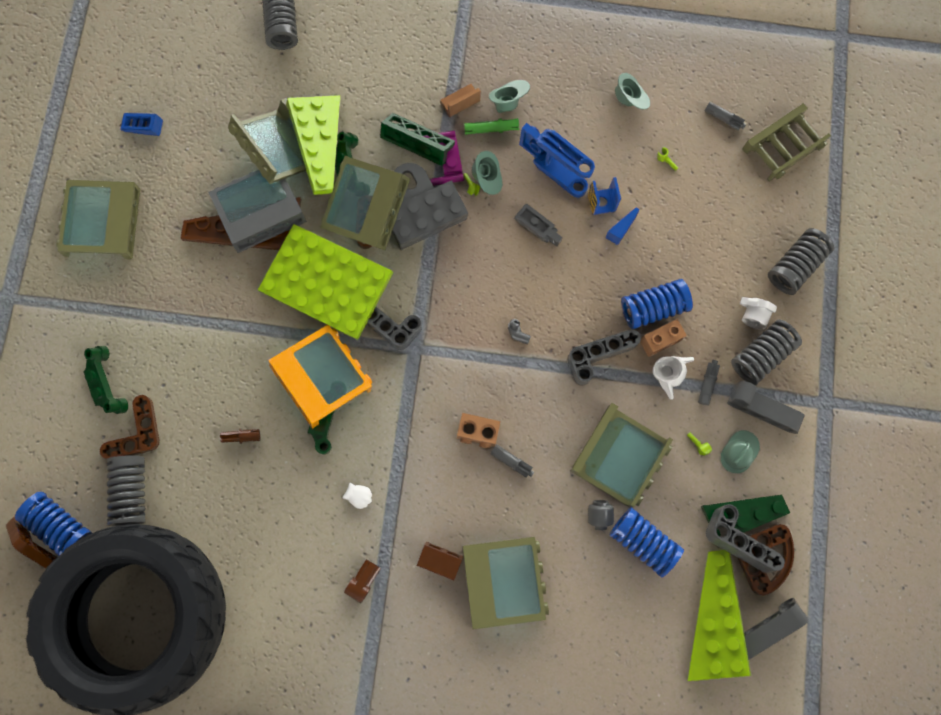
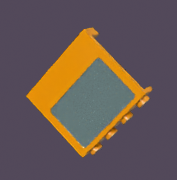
(320, 374)

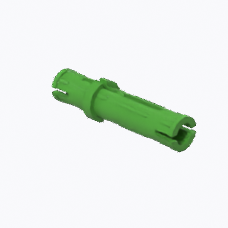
(491, 126)

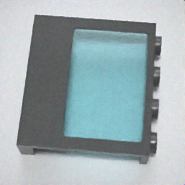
(255, 209)

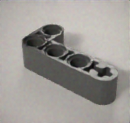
(395, 330)
(604, 350)
(764, 408)
(765, 558)
(775, 627)

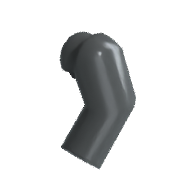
(516, 333)

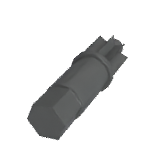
(726, 116)
(709, 383)
(512, 461)

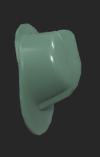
(630, 92)
(507, 96)
(487, 172)
(740, 452)

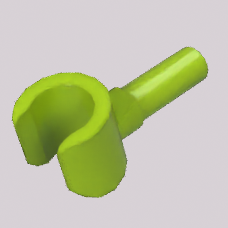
(662, 158)
(473, 187)
(703, 449)

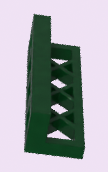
(414, 141)

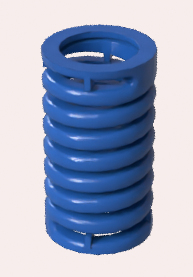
(657, 303)
(50, 522)
(660, 561)

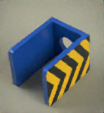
(612, 196)

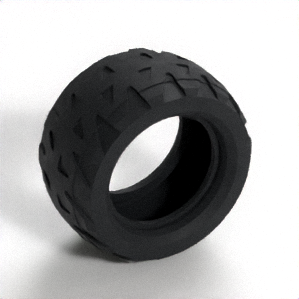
(60, 609)

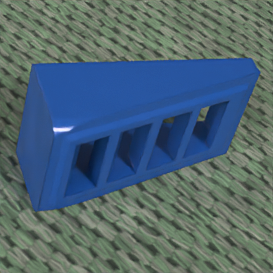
(153, 125)
(618, 231)

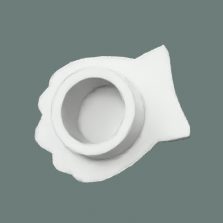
(358, 495)

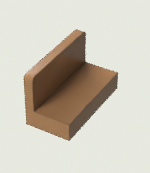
(461, 100)

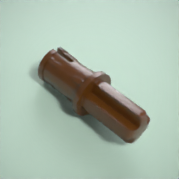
(240, 436)

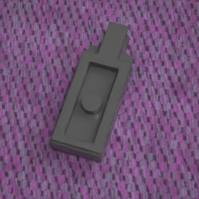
(538, 225)

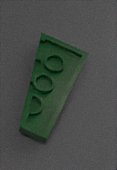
(752, 511)

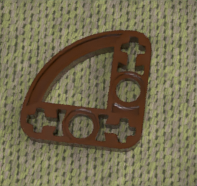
(788, 555)

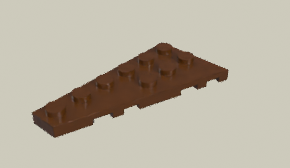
(212, 231)

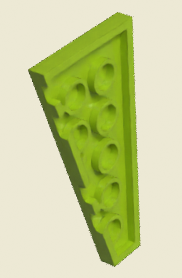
(316, 131)
(719, 635)

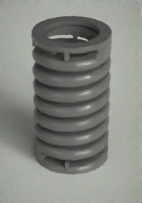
(279, 22)
(801, 261)
(771, 341)
(117, 493)

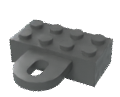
(426, 208)

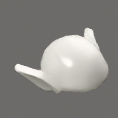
(671, 372)

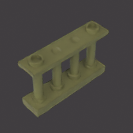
(783, 125)

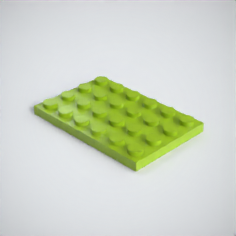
(325, 281)

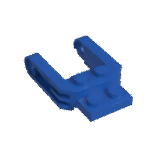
(557, 158)

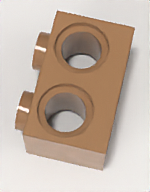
(663, 337)
(479, 425)

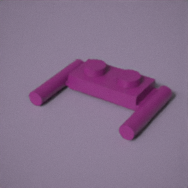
(452, 167)

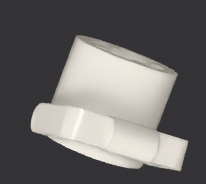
(757, 312)

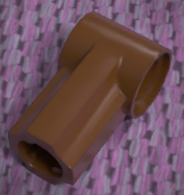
(360, 584)

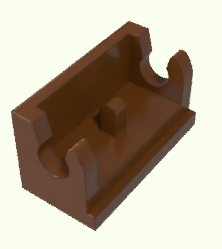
(440, 561)

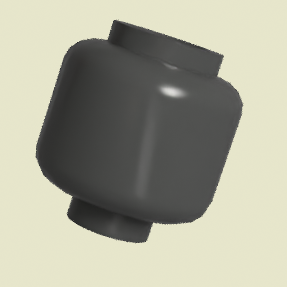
(600, 514)

